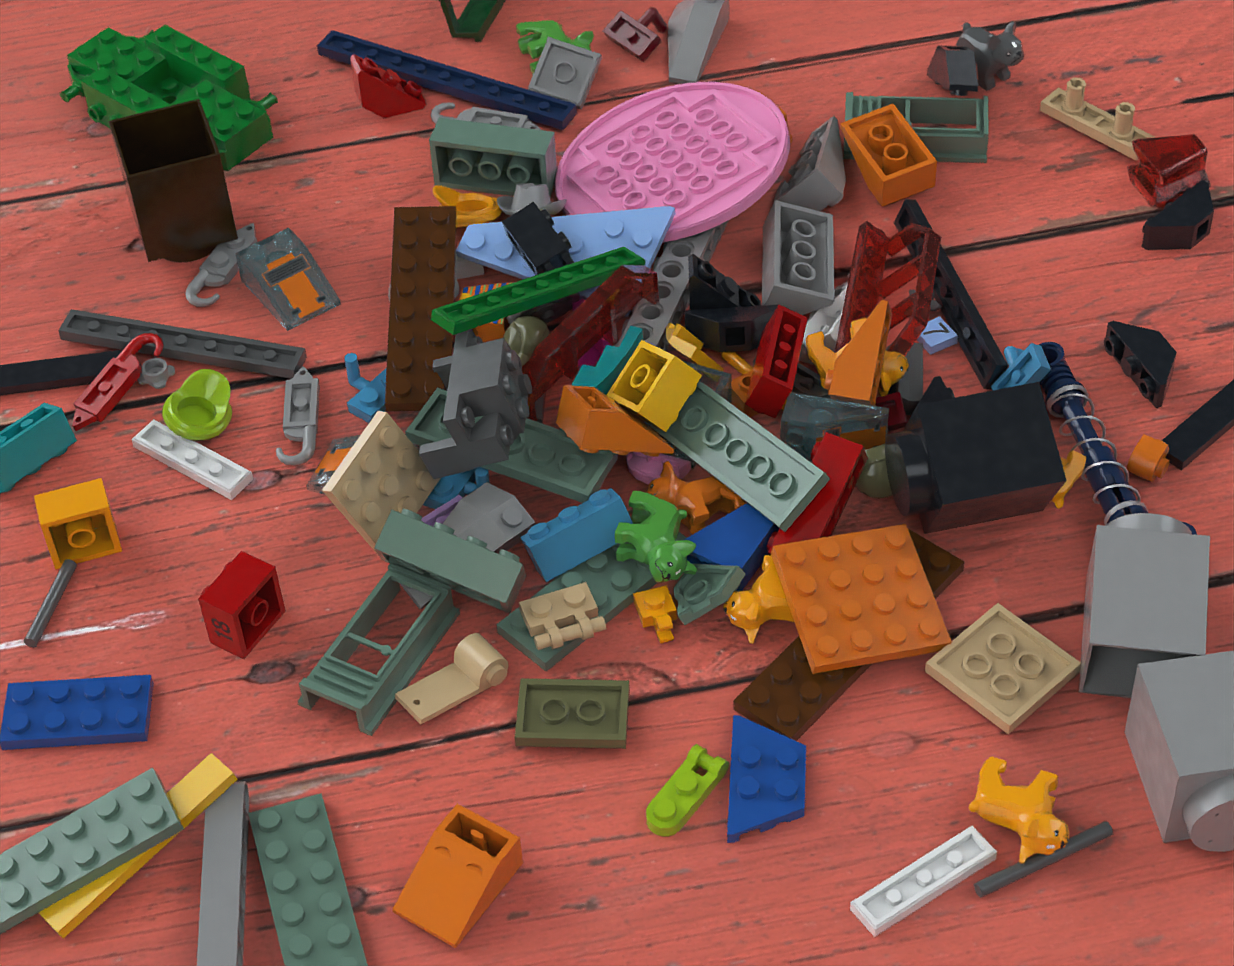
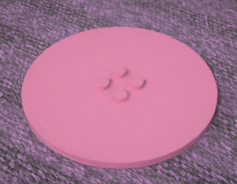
(682, 147)

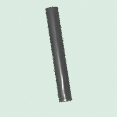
(50, 603)

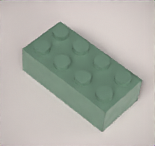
(491, 156)
(451, 560)

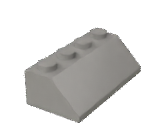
(798, 258)

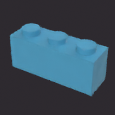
(576, 534)

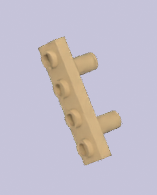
(1094, 122)

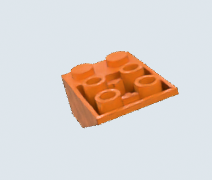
(602, 424)
(459, 875)

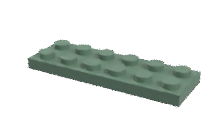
(537, 457)
(745, 457)
(611, 587)
(84, 847)
(306, 885)

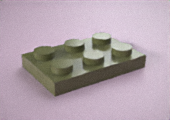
(572, 713)

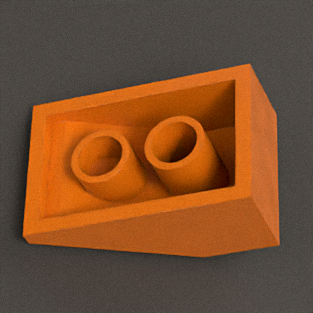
(890, 154)
(861, 362)

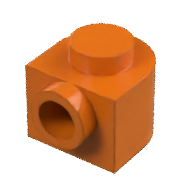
(1149, 458)

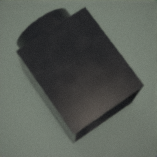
(975, 459)

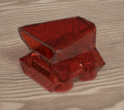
(1167, 167)

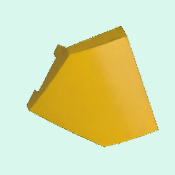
(689, 346)

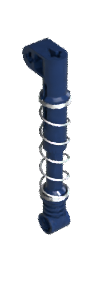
(1067, 400)

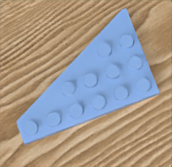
(588, 234)

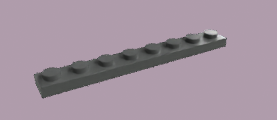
(185, 344)

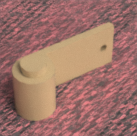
(474, 669)

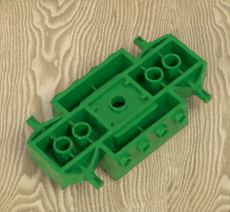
(166, 69)

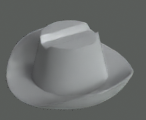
(527, 193)

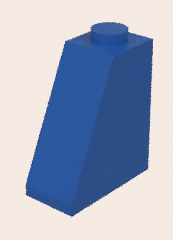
(734, 541)

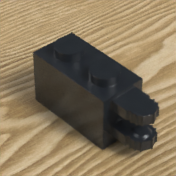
(537, 240)

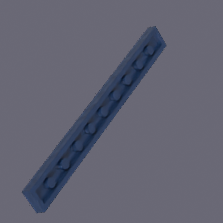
(452, 80)

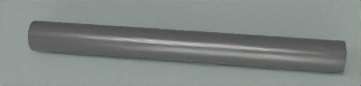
(1040, 861)

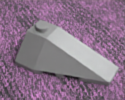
(693, 37)
(819, 173)
(488, 516)

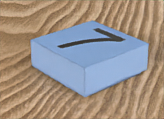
(937, 336)

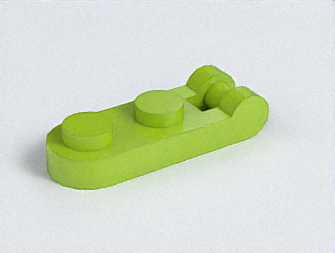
(684, 792)

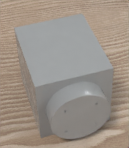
(1142, 600)
(1185, 746)

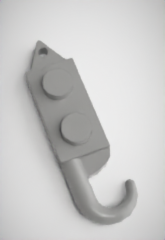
(485, 116)
(220, 266)
(300, 416)

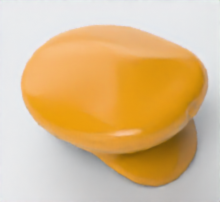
(470, 207)

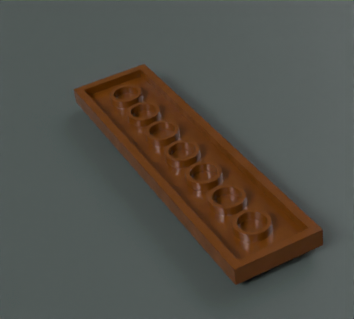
(419, 283)
(791, 697)

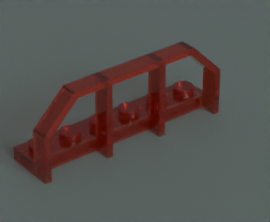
(866, 282)
(586, 326)

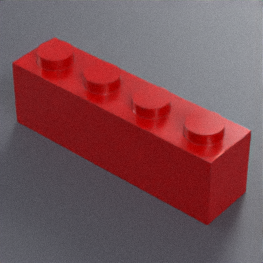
(776, 361)
(843, 464)

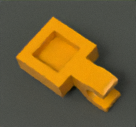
(656, 609)

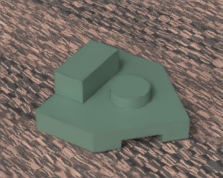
(705, 590)

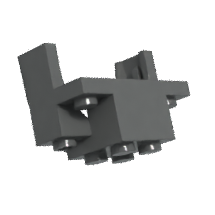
(478, 383)

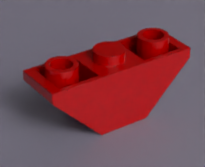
(384, 90)

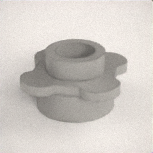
(155, 373)

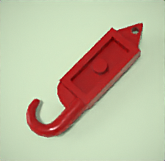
(112, 382)

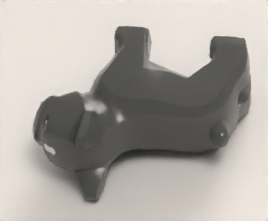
(992, 52)

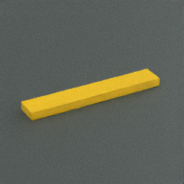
(189, 800)

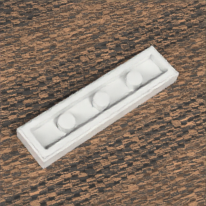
(192, 460)
(923, 881)

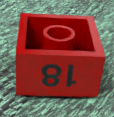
(242, 604)

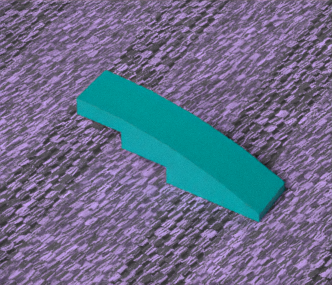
(610, 363)

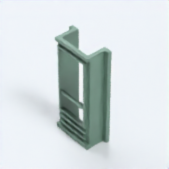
(944, 143)
(370, 693)

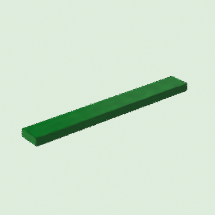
(532, 291)

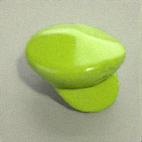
(199, 406)

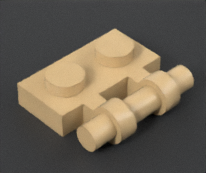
(561, 609)

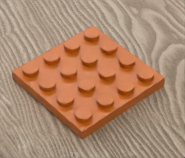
(860, 598)

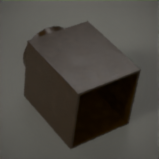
(174, 181)

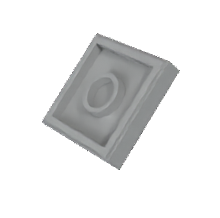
(565, 72)

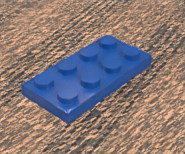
(76, 712)

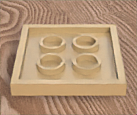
(379, 476)
(1003, 668)

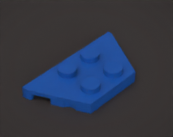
(764, 779)

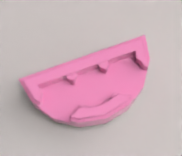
(648, 468)

